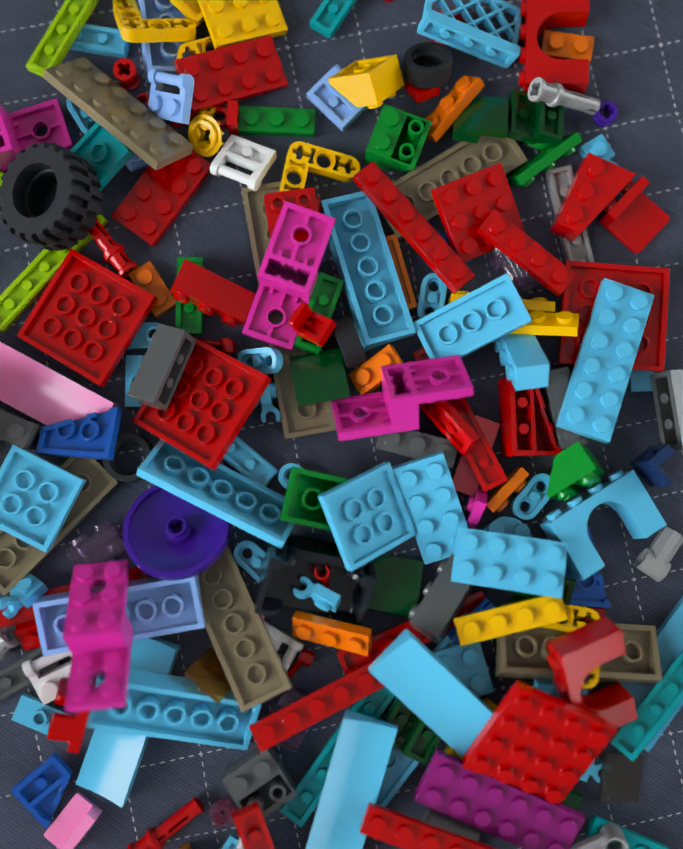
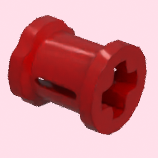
(123, 68)

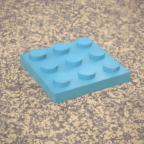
(35, 497)
(367, 516)

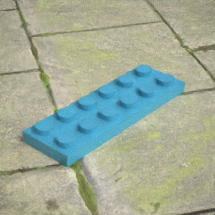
(605, 361)

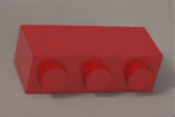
(212, 294)

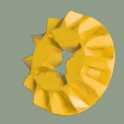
(196, 135)

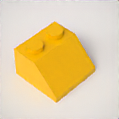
(369, 80)

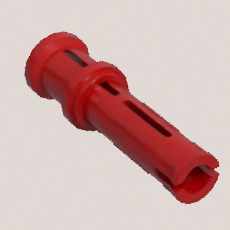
(112, 251)
(156, 837)

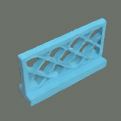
(467, 36)

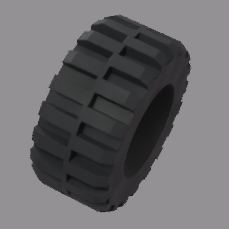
(26, 188)

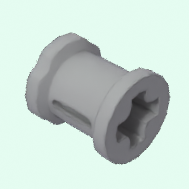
(7, 642)

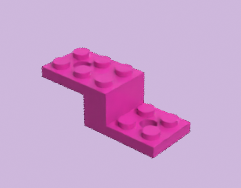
(20, 128)
(288, 273)
(402, 392)
(98, 636)

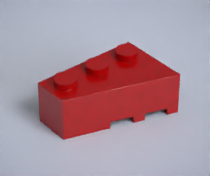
(589, 193)
(524, 423)

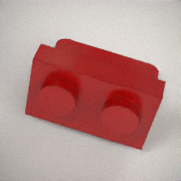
(303, 197)
(634, 217)

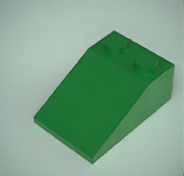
(302, 499)

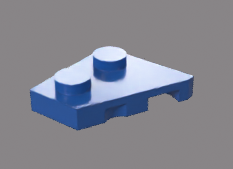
(43, 788)

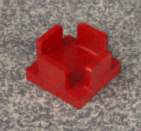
(66, 726)

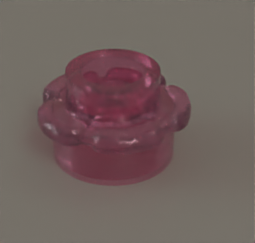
(219, 819)

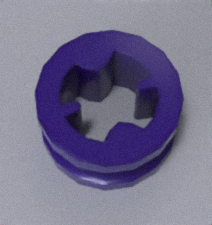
(611, 108)

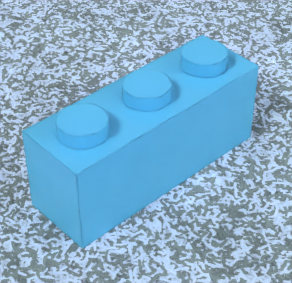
(523, 361)

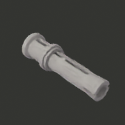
(555, 95)

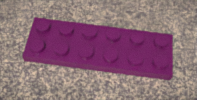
(496, 806)

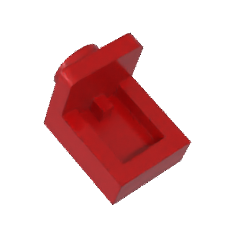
(311, 325)

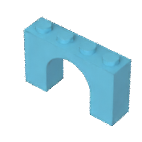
(621, 493)

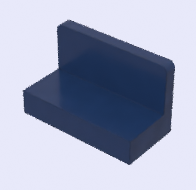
(648, 465)

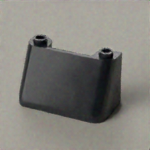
(298, 558)

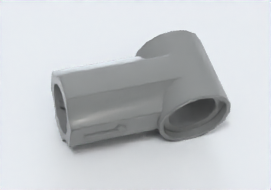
(656, 559)
(606, 834)

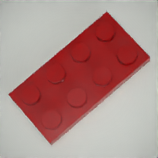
(233, 73)
(161, 197)

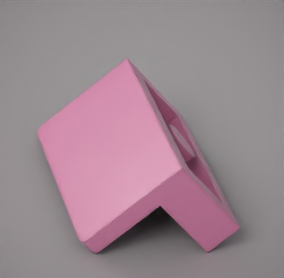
(73, 822)

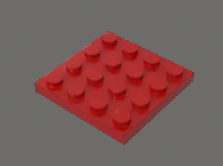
(581, 295)
(87, 317)
(207, 405)
(538, 743)

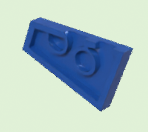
(82, 438)
(591, 590)

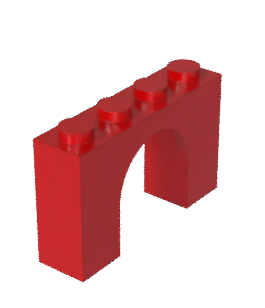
(542, 16)
(580, 652)

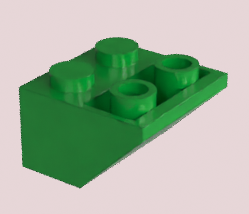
(397, 140)
(572, 471)

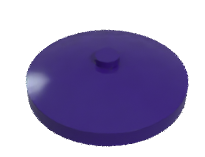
(172, 536)

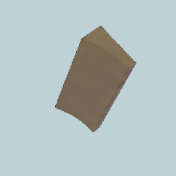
(526, 653)

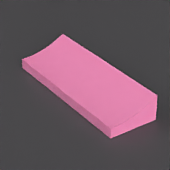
(43, 391)

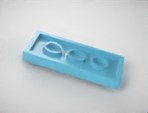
(473, 320)
(431, 504)
(509, 562)

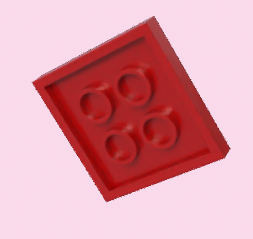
(467, 204)

